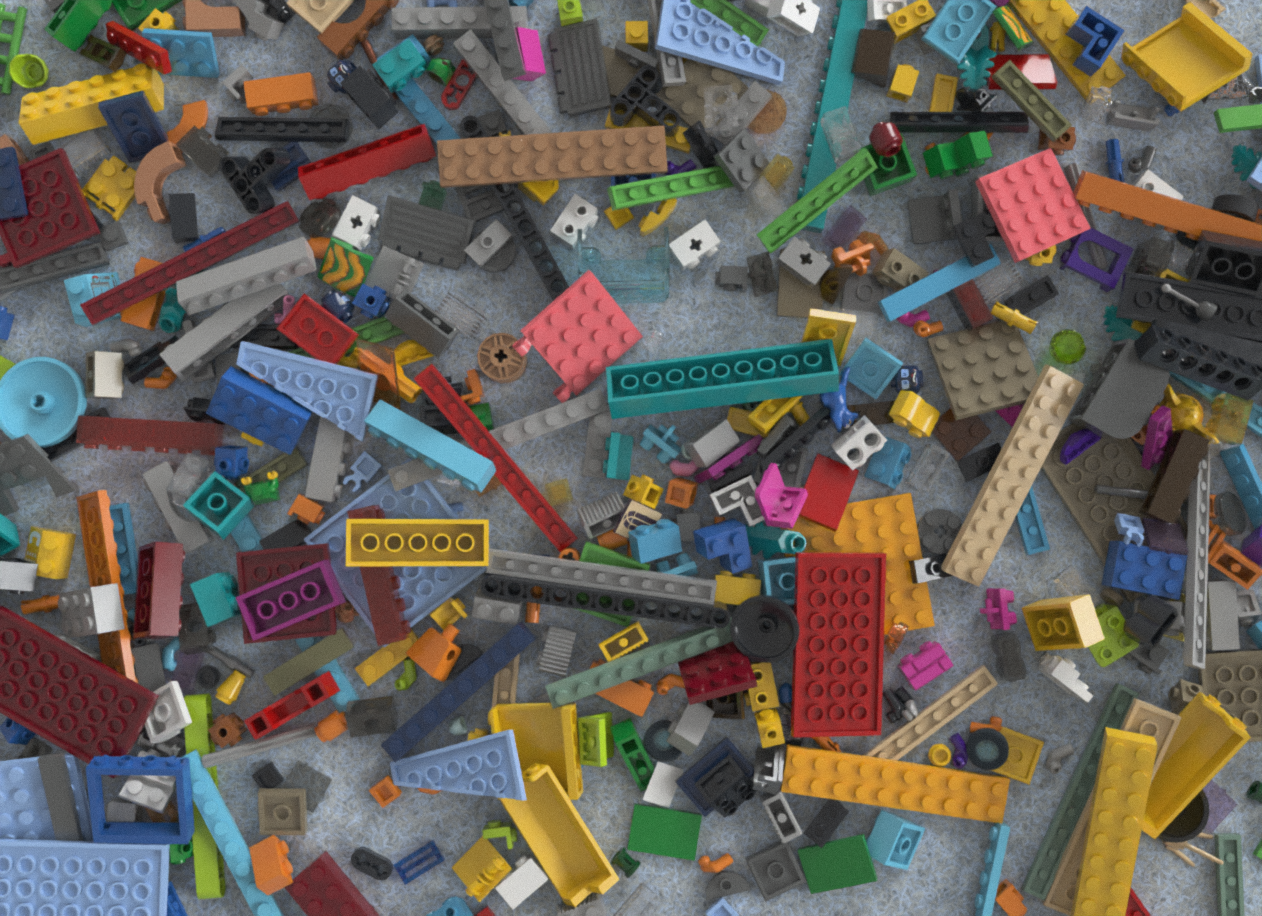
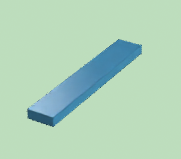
(933, 286)

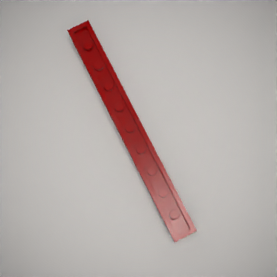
(486, 445)

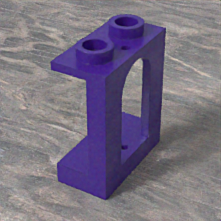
(1107, 280)

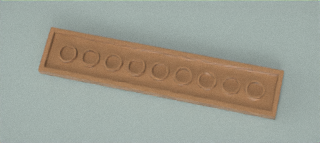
(552, 156)

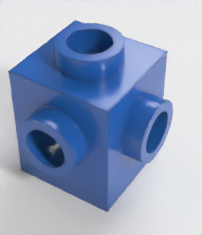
(365, 298)
(231, 461)
(16, 733)

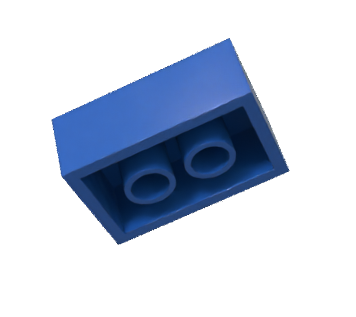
(1144, 570)

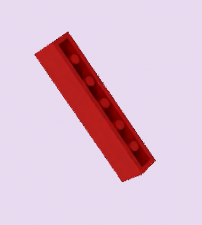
(366, 162)

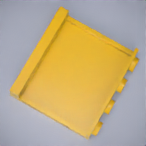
(1188, 58)
(544, 737)

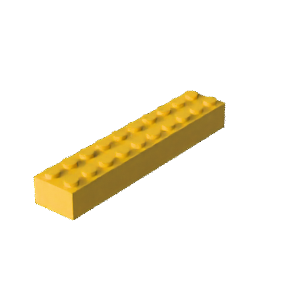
(1114, 824)

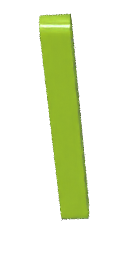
(207, 856)

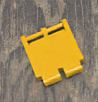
(112, 187)

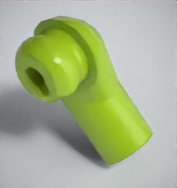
(408, 677)

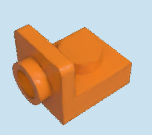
(473, 383)

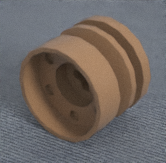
(510, 368)

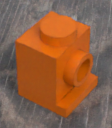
(307, 510)
(1010, 899)

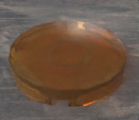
(770, 118)

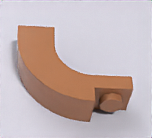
(151, 176)

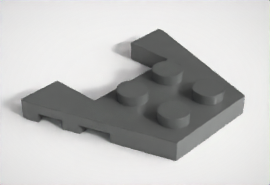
(23, 462)

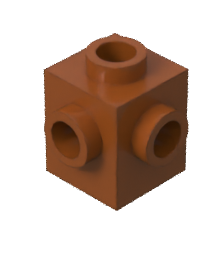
(1062, 144)
(234, 726)

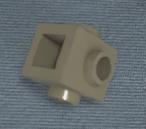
(1182, 694)

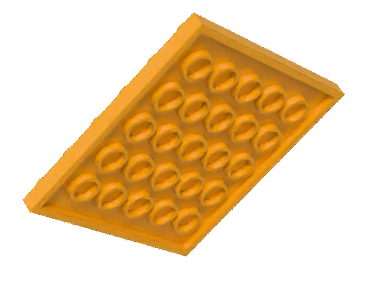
(884, 527)

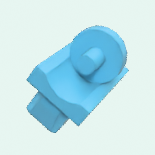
(664, 439)
(685, 568)

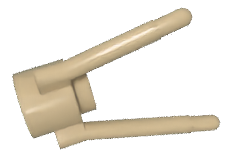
(1172, 846)

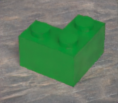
(958, 156)

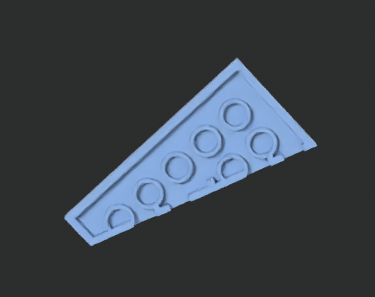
(709, 40)
(323, 387)
(472, 767)

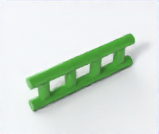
(14, 41)

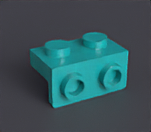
(400, 66)
(620, 456)

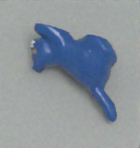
(837, 405)

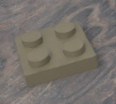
(282, 811)

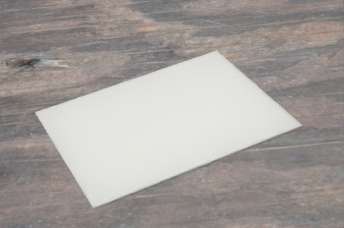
(662, 784)

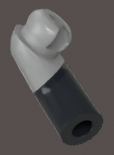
(911, 709)

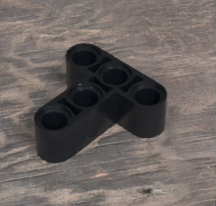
(647, 99)
(252, 177)

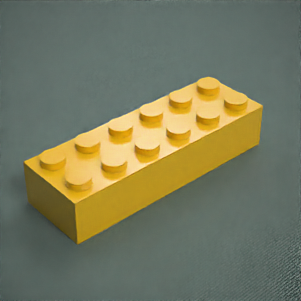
(75, 106)
(417, 542)

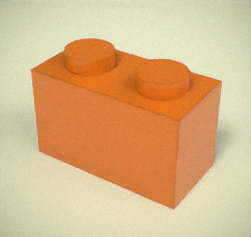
(1235, 565)
(271, 865)

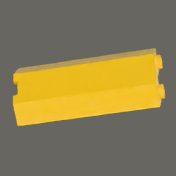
(1197, 752)
(559, 837)

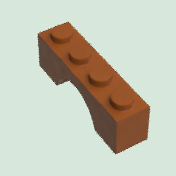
(343, 37)

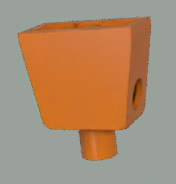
(436, 651)

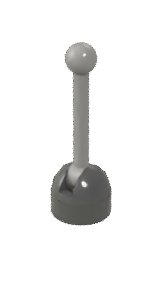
(1203, 310)

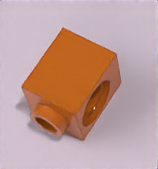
(681, 492)

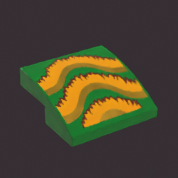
(1012, 27)
(344, 267)

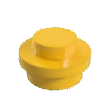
(939, 755)

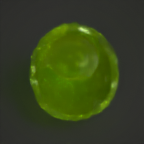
(1067, 347)

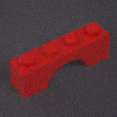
(292, 705)

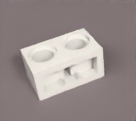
(854, 438)

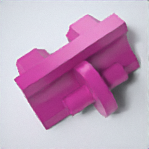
(997, 608)

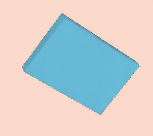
(957, 27)

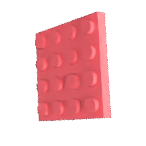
(1032, 205)

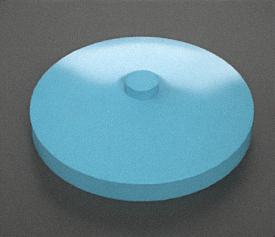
(41, 400)

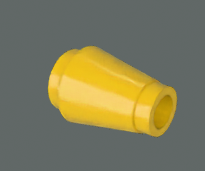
(230, 688)

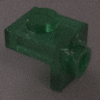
(432, 194)

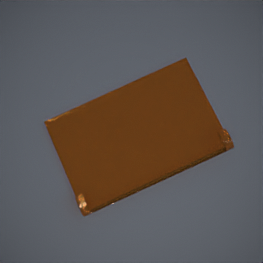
(380, 361)

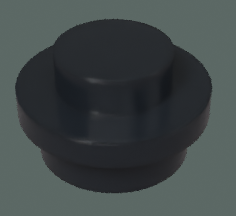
(208, 676)

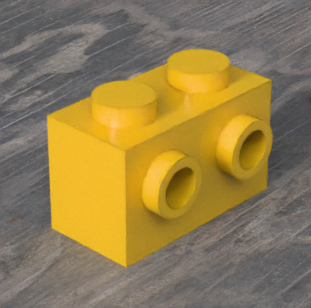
(765, 694)

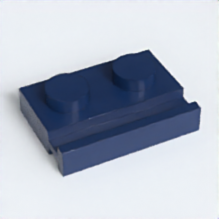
(290, 173)

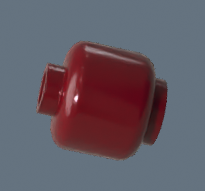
(885, 139)

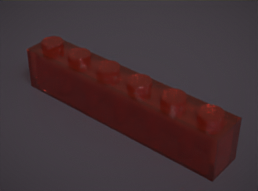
(149, 434)
(382, 592)

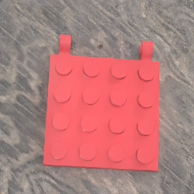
(579, 334)

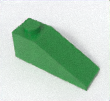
(633, 752)

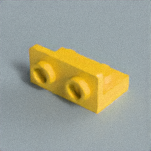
(910, 18)

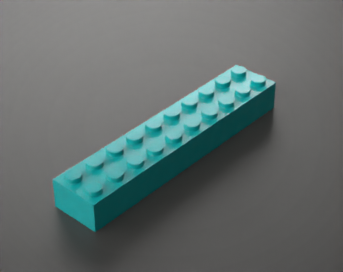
(722, 379)

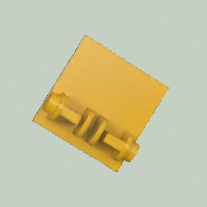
(481, 869)

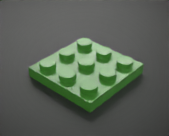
(601, 555)

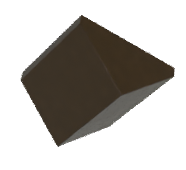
(873, 56)
(728, 706)

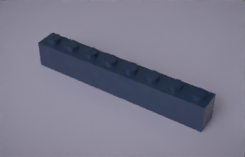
(458, 691)

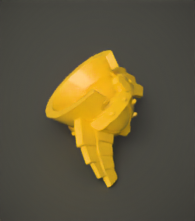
(1186, 413)

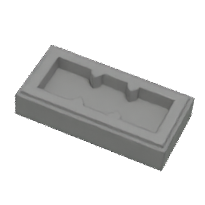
(488, 243)

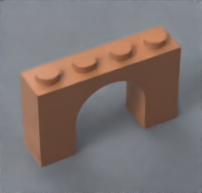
(217, 20)

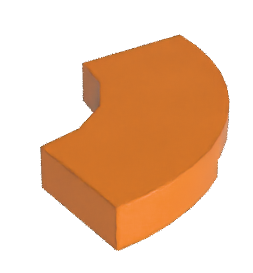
(193, 114)

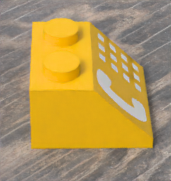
(51, 551)

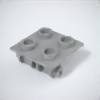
(394, 272)

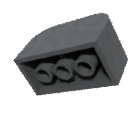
(1120, 394)

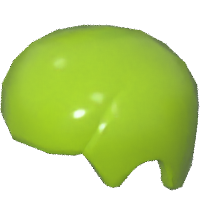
(28, 71)

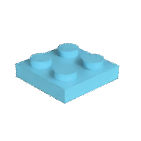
(871, 368)

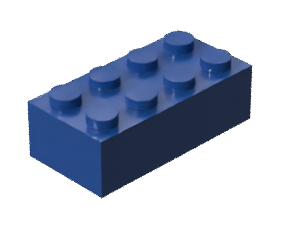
(259, 410)

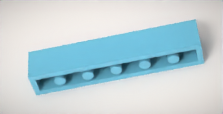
(430, 446)

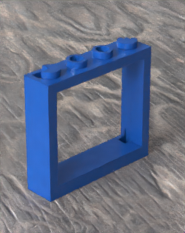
(141, 831)

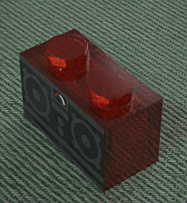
(969, 305)

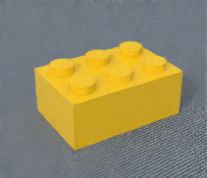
(1063, 623)

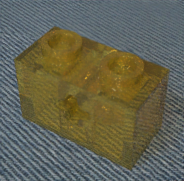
(1237, 411)

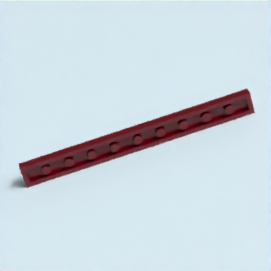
(189, 263)

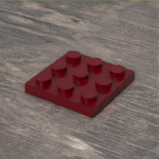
(716, 673)

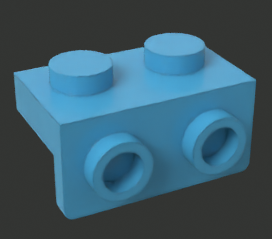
(888, 463)

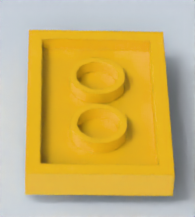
(830, 325)

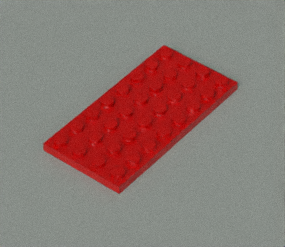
(839, 644)

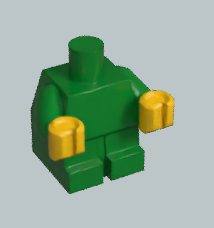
(262, 491)

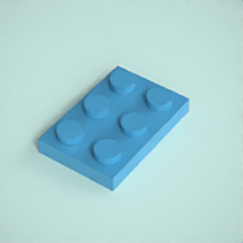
(188, 51)

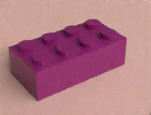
(290, 599)

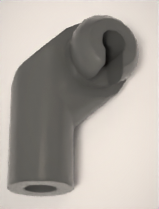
(1144, 162)

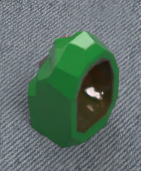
(440, 70)

